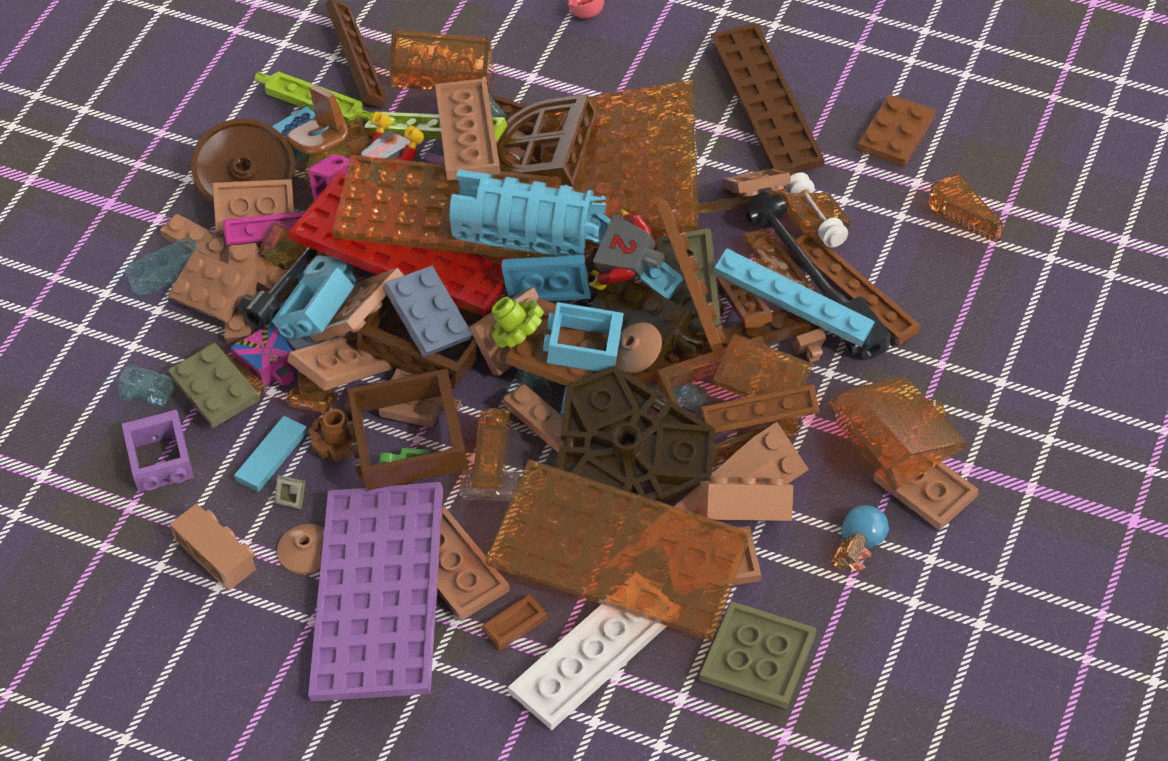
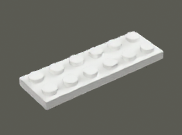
(582, 663)

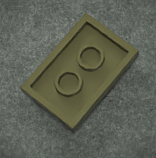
(214, 385)

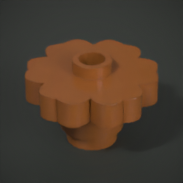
(332, 436)

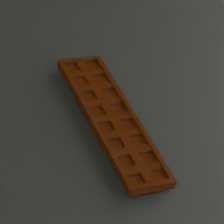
(767, 100)

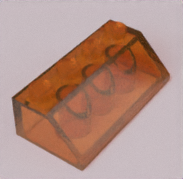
(432, 58)

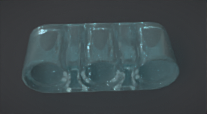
(159, 267)

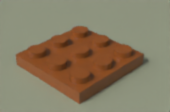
(532, 358)

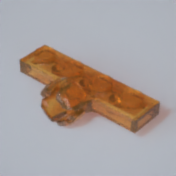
(773, 256)

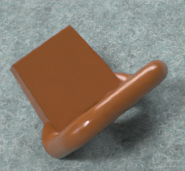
(326, 115)

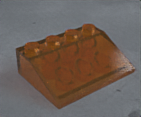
(895, 429)

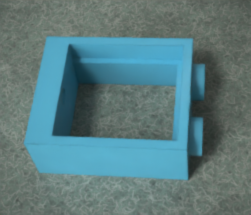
(312, 303)
(583, 319)

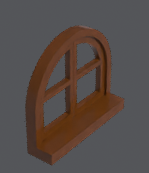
(571, 139)

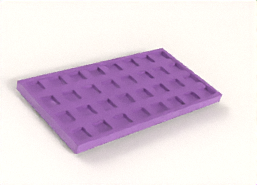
(377, 593)

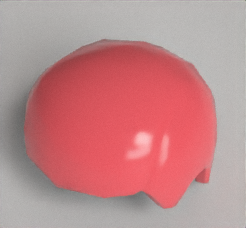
(585, 8)

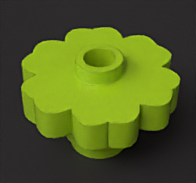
(515, 321)

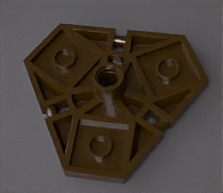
(613, 407)

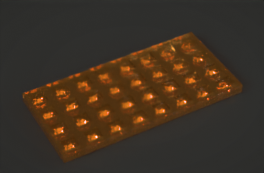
(410, 206)
(619, 549)

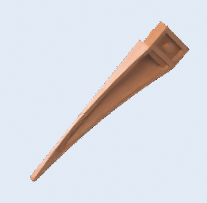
(761, 457)

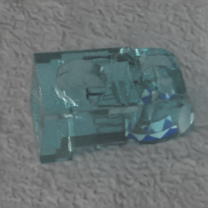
(145, 385)

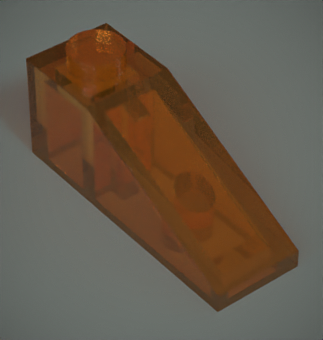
(963, 207)
(491, 448)

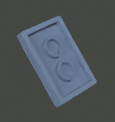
(427, 311)

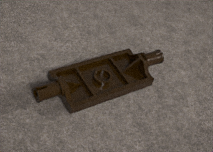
(646, 306)

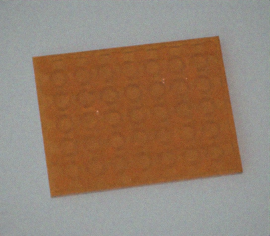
(639, 154)

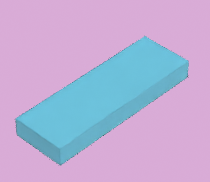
(271, 453)

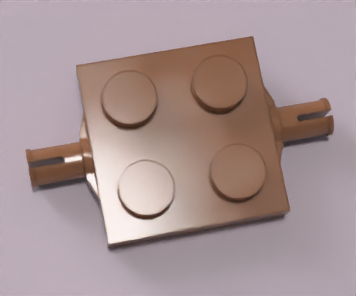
(417, 412)

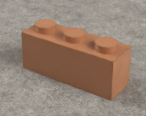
(746, 499)
(213, 546)

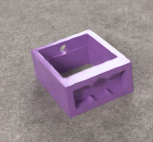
(153, 430)

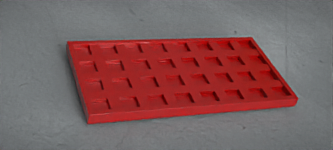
(468, 277)

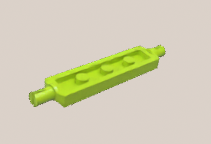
(298, 93)

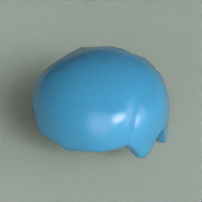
(868, 522)

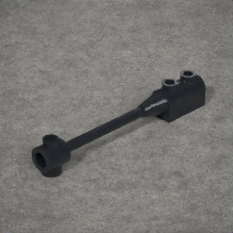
(768, 212)
(264, 306)

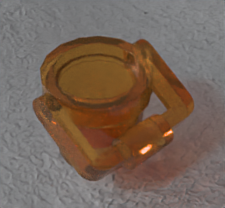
(311, 396)

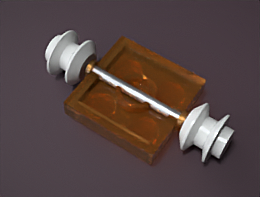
(815, 211)

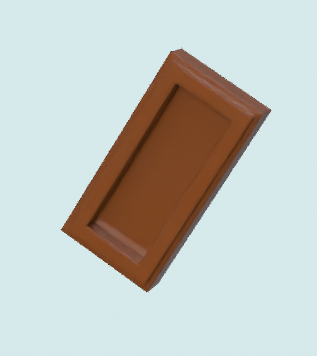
(514, 622)

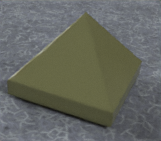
(290, 492)

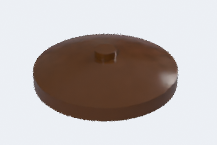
(240, 153)

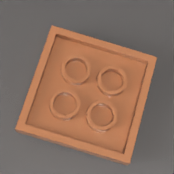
(362, 300)

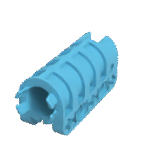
(523, 215)

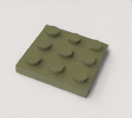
(758, 654)

